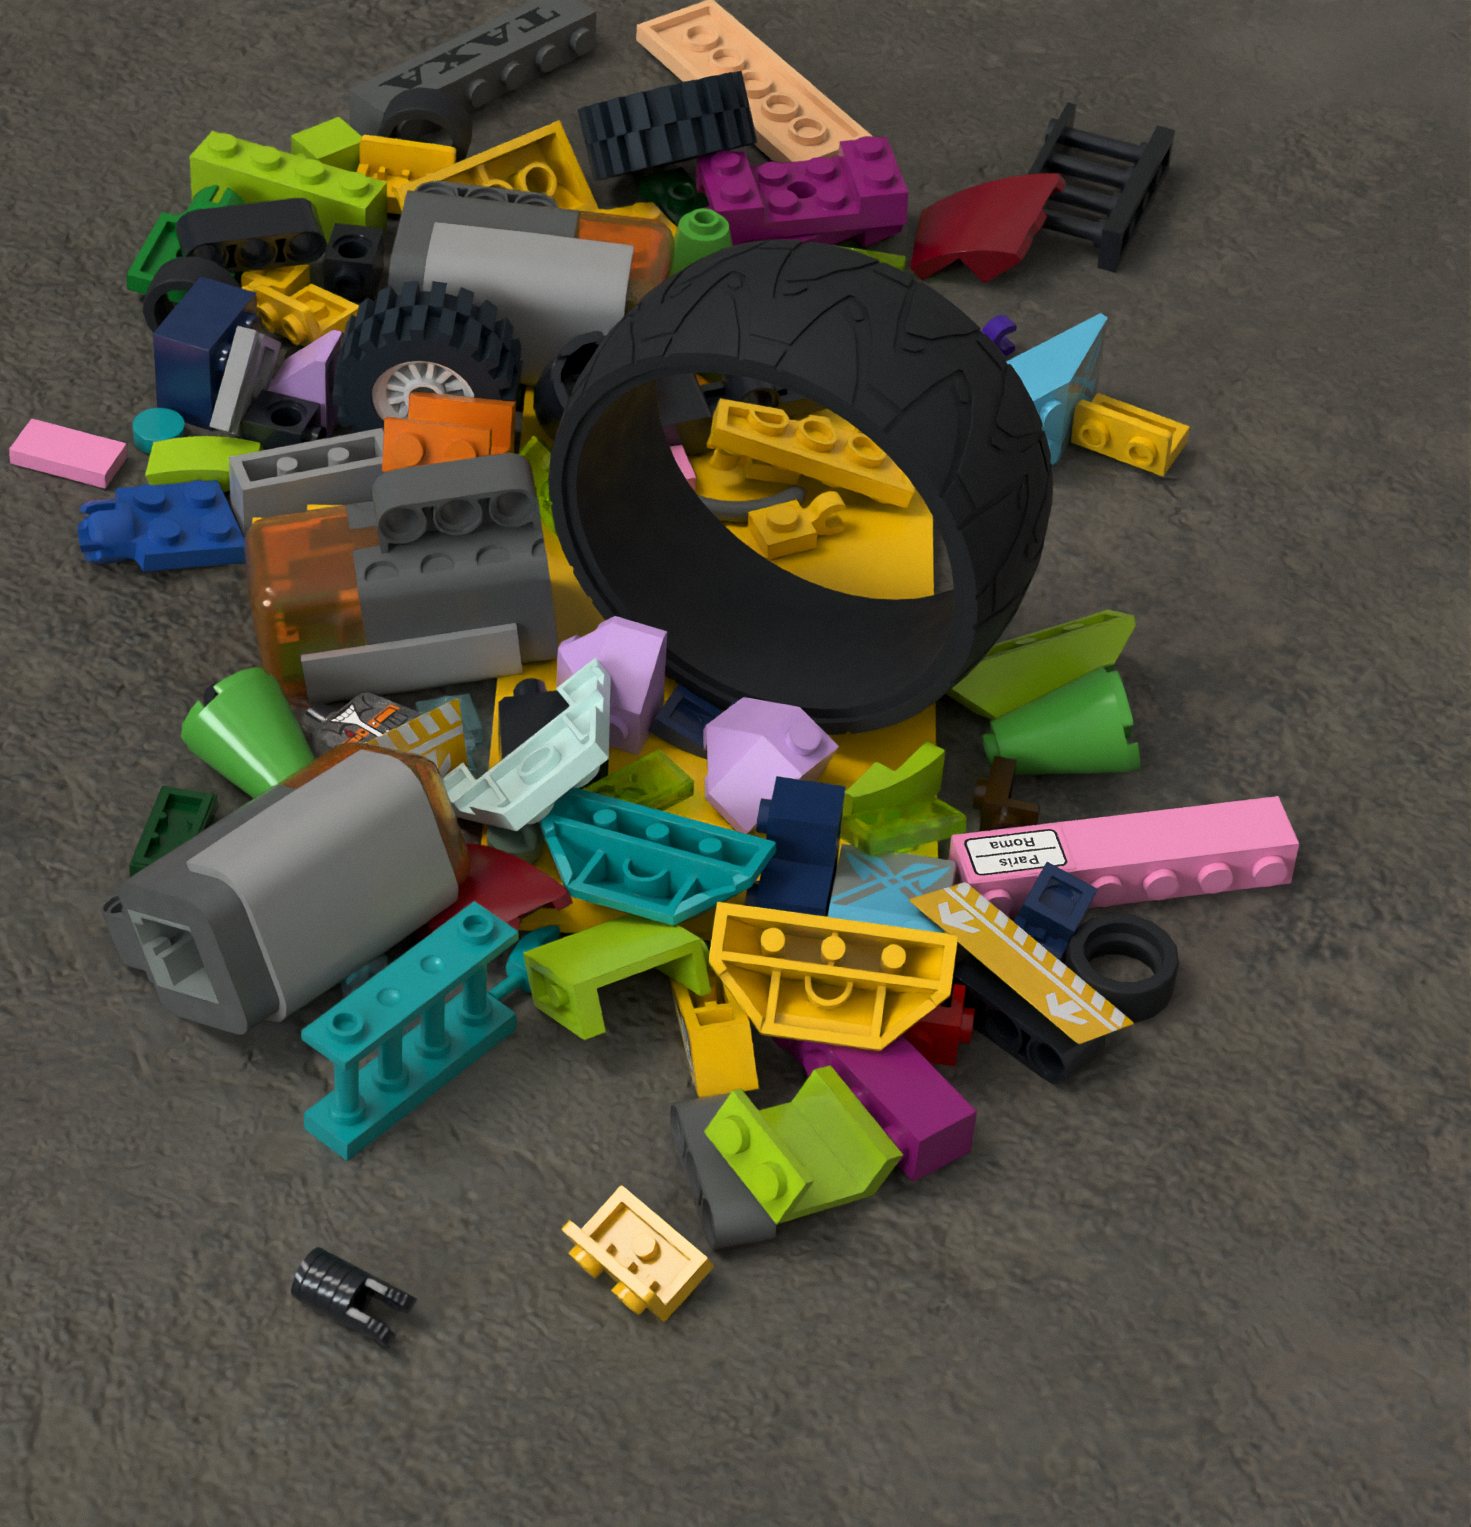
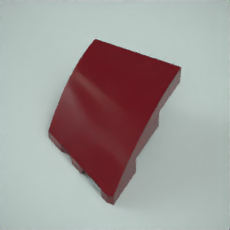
(983, 225)
(504, 887)

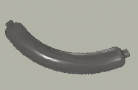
(738, 510)

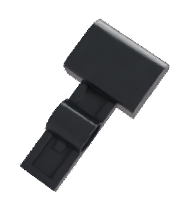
(688, 407)

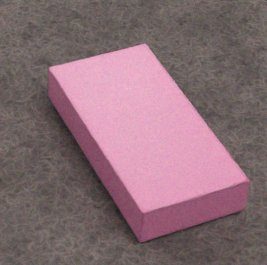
(68, 453)

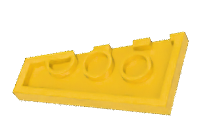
(811, 449)

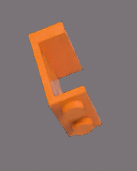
(447, 430)

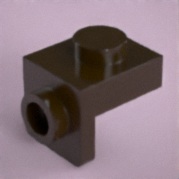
(995, 801)

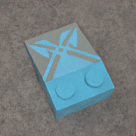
(1061, 375)
(880, 887)

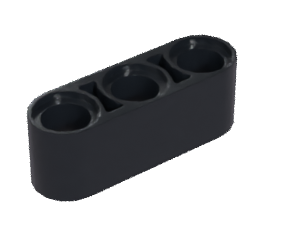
(254, 235)
(1019, 1026)

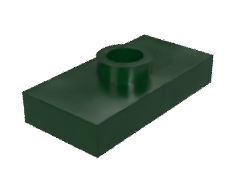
(672, 193)
(173, 821)

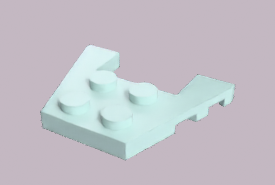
(546, 765)

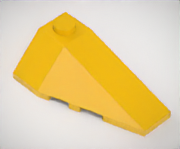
(530, 163)

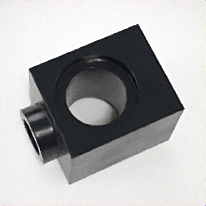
(354, 261)
(282, 421)

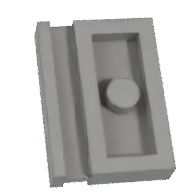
(245, 375)

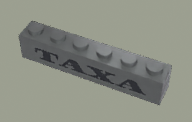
(481, 62)

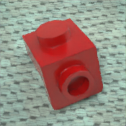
(942, 1029)

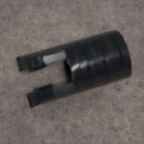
(345, 1292)

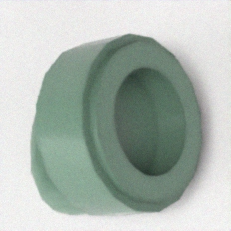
(525, 843)

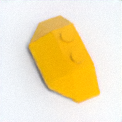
(829, 974)

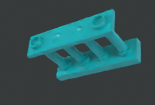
(429, 1055)

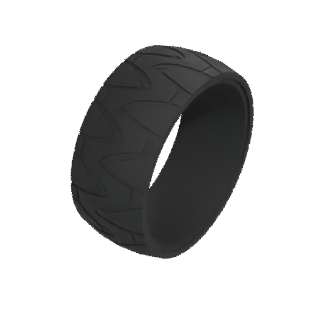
(892, 366)

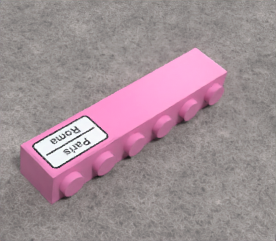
(1135, 854)

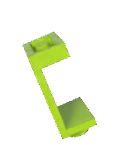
(571, 969)
(805, 1151)

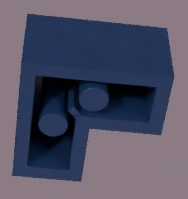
(196, 345)
(807, 832)

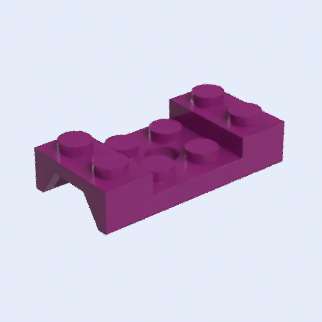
(838, 193)

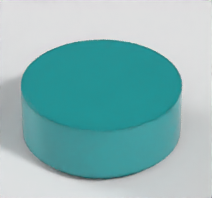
(156, 425)

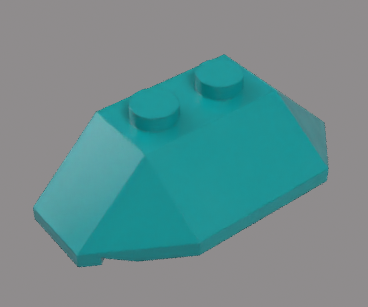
(648, 857)

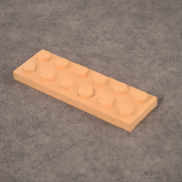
(787, 111)

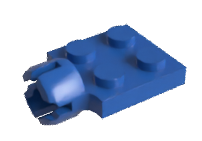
(162, 527)

